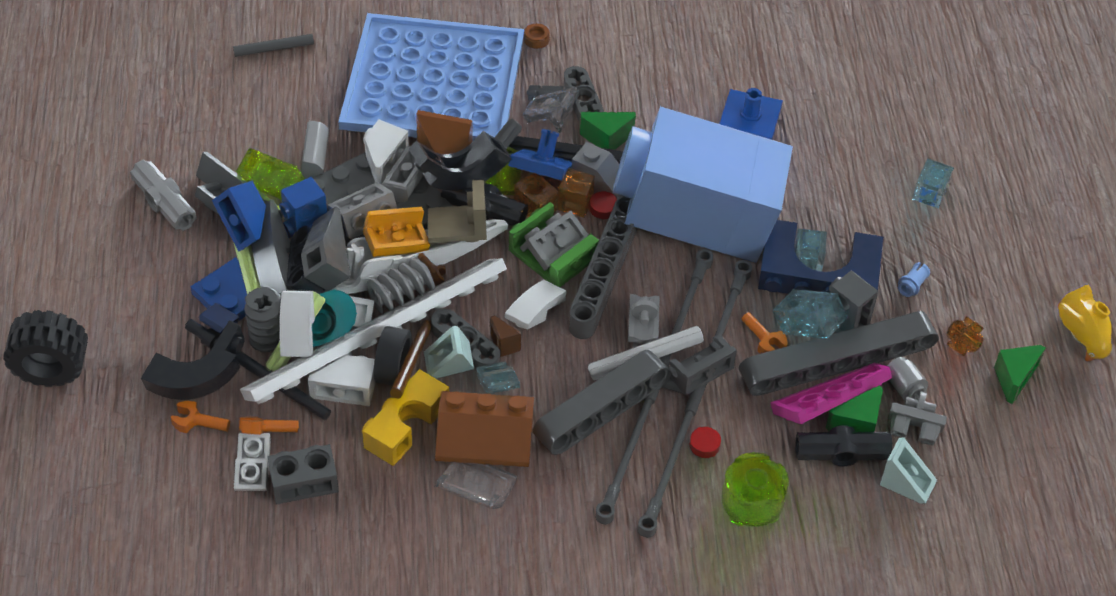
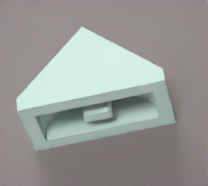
(449, 354)
(907, 473)

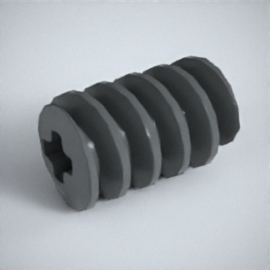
(263, 318)

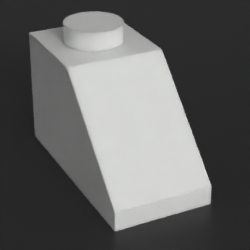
(383, 148)
(344, 381)

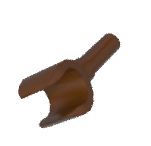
(436, 271)

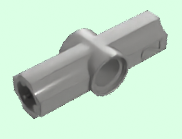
(163, 195)

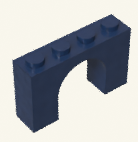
(783, 270)

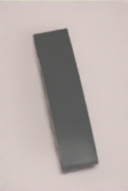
(271, 251)

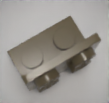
(460, 222)

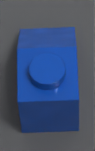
(241, 213)

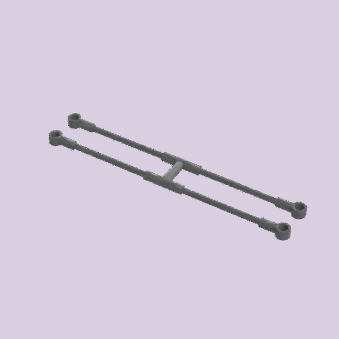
(690, 410)

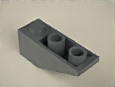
(325, 252)

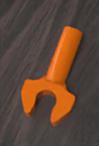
(766, 338)
(196, 418)
(257, 425)

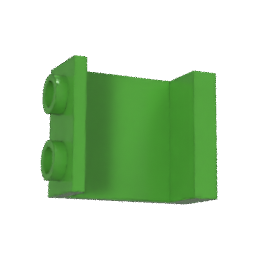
(565, 266)

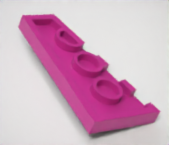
(824, 396)

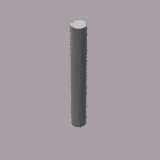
(272, 45)

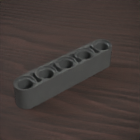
(601, 402)

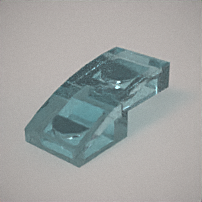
(497, 378)

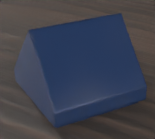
(217, 317)

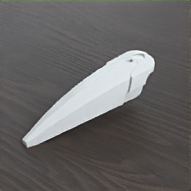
(365, 266)

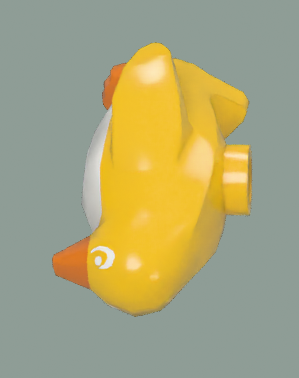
(1087, 322)

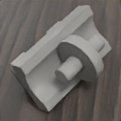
(643, 319)
(919, 414)

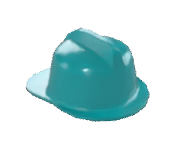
(334, 317)

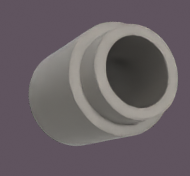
(907, 378)

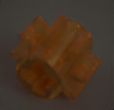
(965, 336)

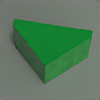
(606, 128)
(1016, 367)
(857, 412)

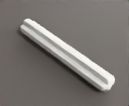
(660, 347)

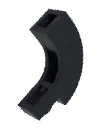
(457, 170)
(198, 377)

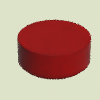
(602, 204)
(705, 442)

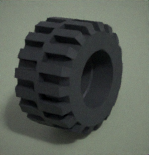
(45, 348)

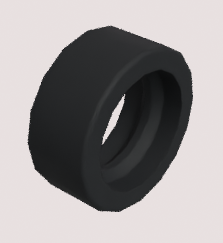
(391, 353)

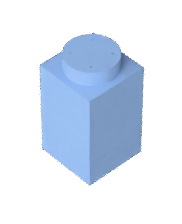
(704, 183)

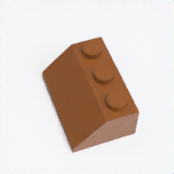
(484, 429)

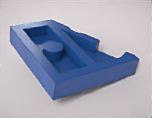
(223, 287)

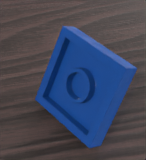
(751, 112)
(542, 161)

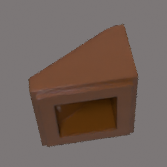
(504, 336)

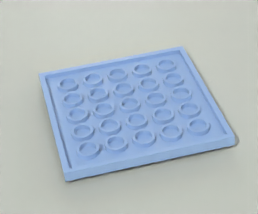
(433, 69)

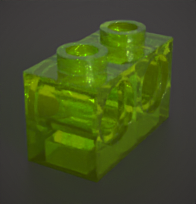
(268, 173)

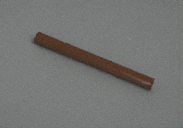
(411, 359)

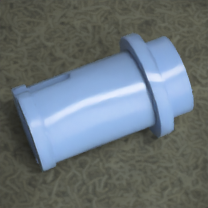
(910, 284)

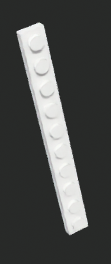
(366, 335)

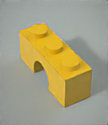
(386, 433)

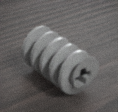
(399, 283)

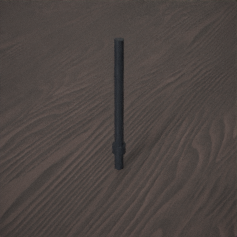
(210, 337)

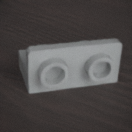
(356, 205)
(555, 239)

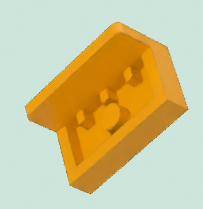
(395, 231)

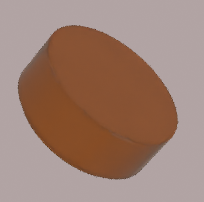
(536, 36)

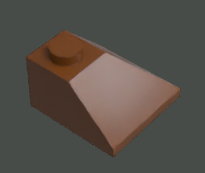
(443, 132)

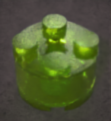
(754, 490)

